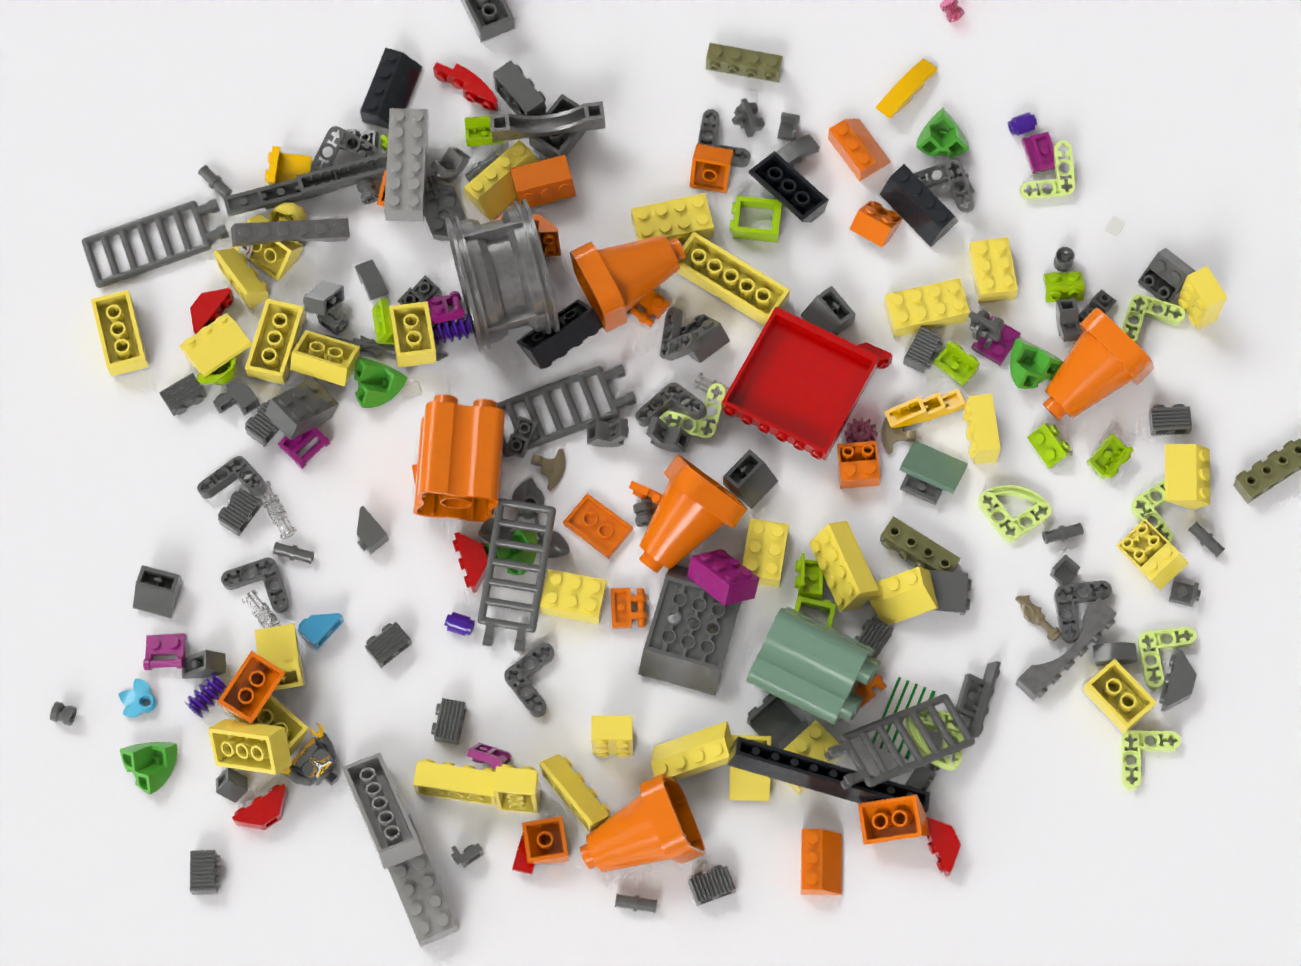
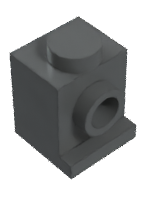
(920, 778)

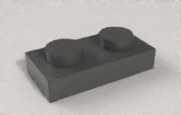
(921, 489)

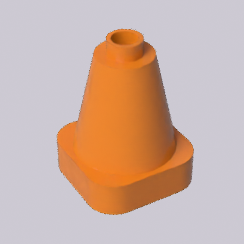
(624, 274)
(1095, 367)
(687, 515)
(646, 830)

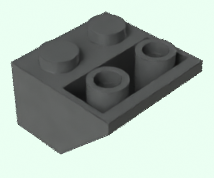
(1165, 275)
(829, 312)
(711, 336)
(750, 479)
(156, 591)

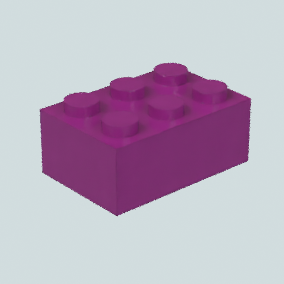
(723, 577)

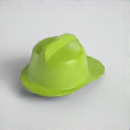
(221, 375)

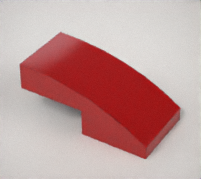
(520, 862)

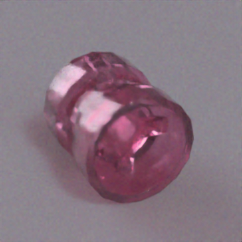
(952, 9)

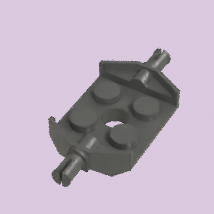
(439, 200)

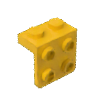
(285, 166)

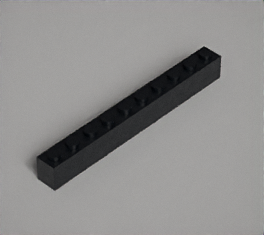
(813, 773)

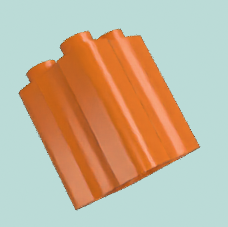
(459, 459)

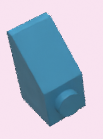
(319, 628)

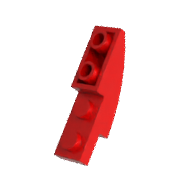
(473, 87)

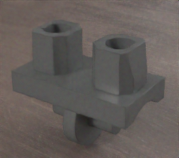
(745, 117)
(983, 327)

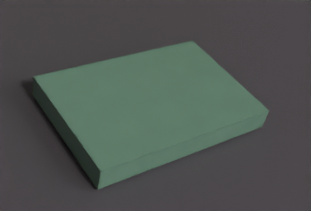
(933, 466)

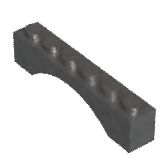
(582, 118)
(281, 231)
(1038, 677)

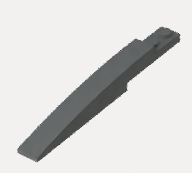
(307, 185)

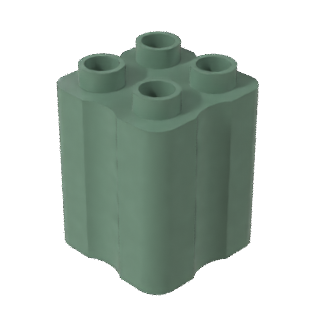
(813, 666)

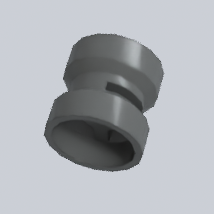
(367, 190)
(1065, 255)
(643, 513)
(63, 713)

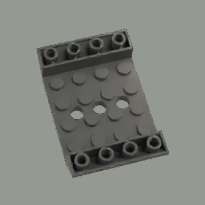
(685, 654)

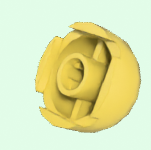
(288, 212)

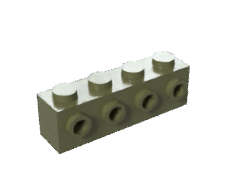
(744, 62)
(1269, 472)
(917, 547)

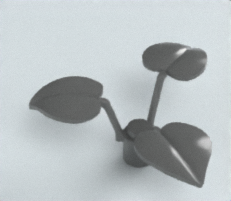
(528, 493)

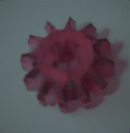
(860, 426)

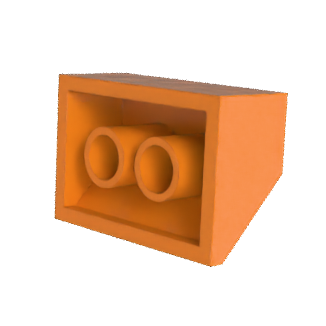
(857, 148)
(543, 181)
(251, 687)
(892, 819)
(821, 862)

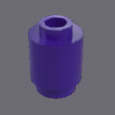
(1022, 124)
(459, 624)

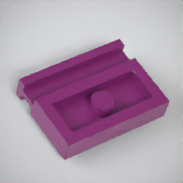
(1039, 152)

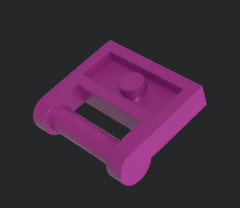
(439, 308)
(998, 350)
(294, 446)
(164, 646)
(484, 753)

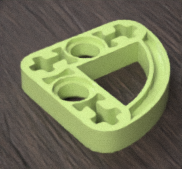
(1014, 524)
(945, 762)

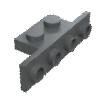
(976, 695)

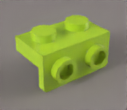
(479, 131)
(1063, 286)
(382, 322)
(957, 363)
(1049, 444)
(1109, 457)
(809, 578)

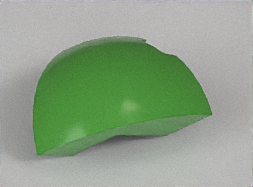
(942, 137)
(1031, 364)
(376, 382)
(516, 554)
(150, 763)

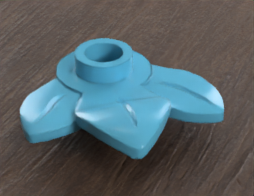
(135, 699)

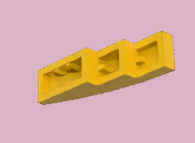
(906, 88)
(923, 410)

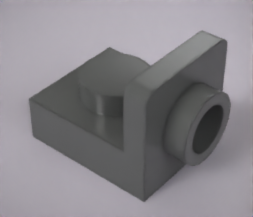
(332, 324)
(1184, 593)
(470, 854)

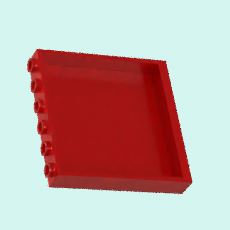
(800, 383)

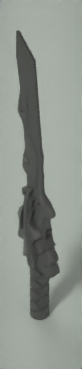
(375, 348)

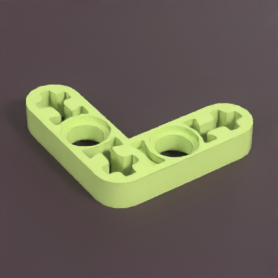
(1055, 183)
(1146, 310)
(698, 424)
(1150, 505)
(1156, 645)
(1140, 745)

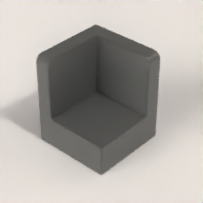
(788, 126)
(1065, 570)
(231, 784)

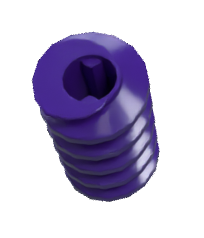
(451, 330)
(206, 695)

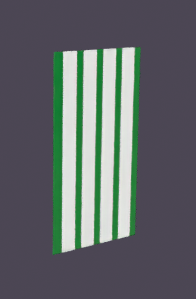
(903, 696)

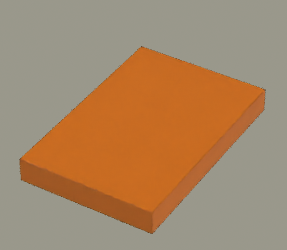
(597, 526)

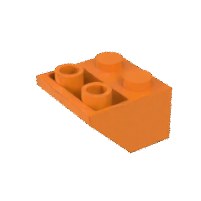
(876, 223)
(858, 464)

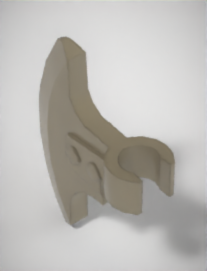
(891, 436)
(551, 468)

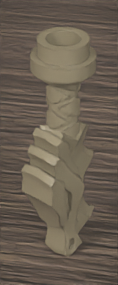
(1033, 613)

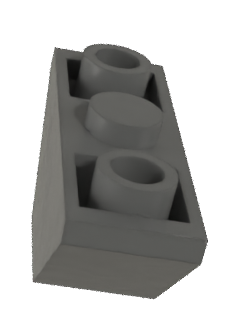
(1179, 681)

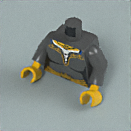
(314, 762)

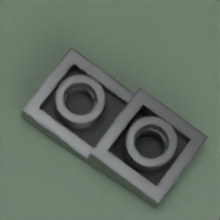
(370, 136)
(797, 149)
(371, 279)
(422, 291)
(1101, 300)
(521, 437)
(1123, 652)

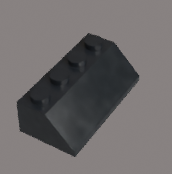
(390, 87)
(790, 187)
(918, 205)
(576, 324)

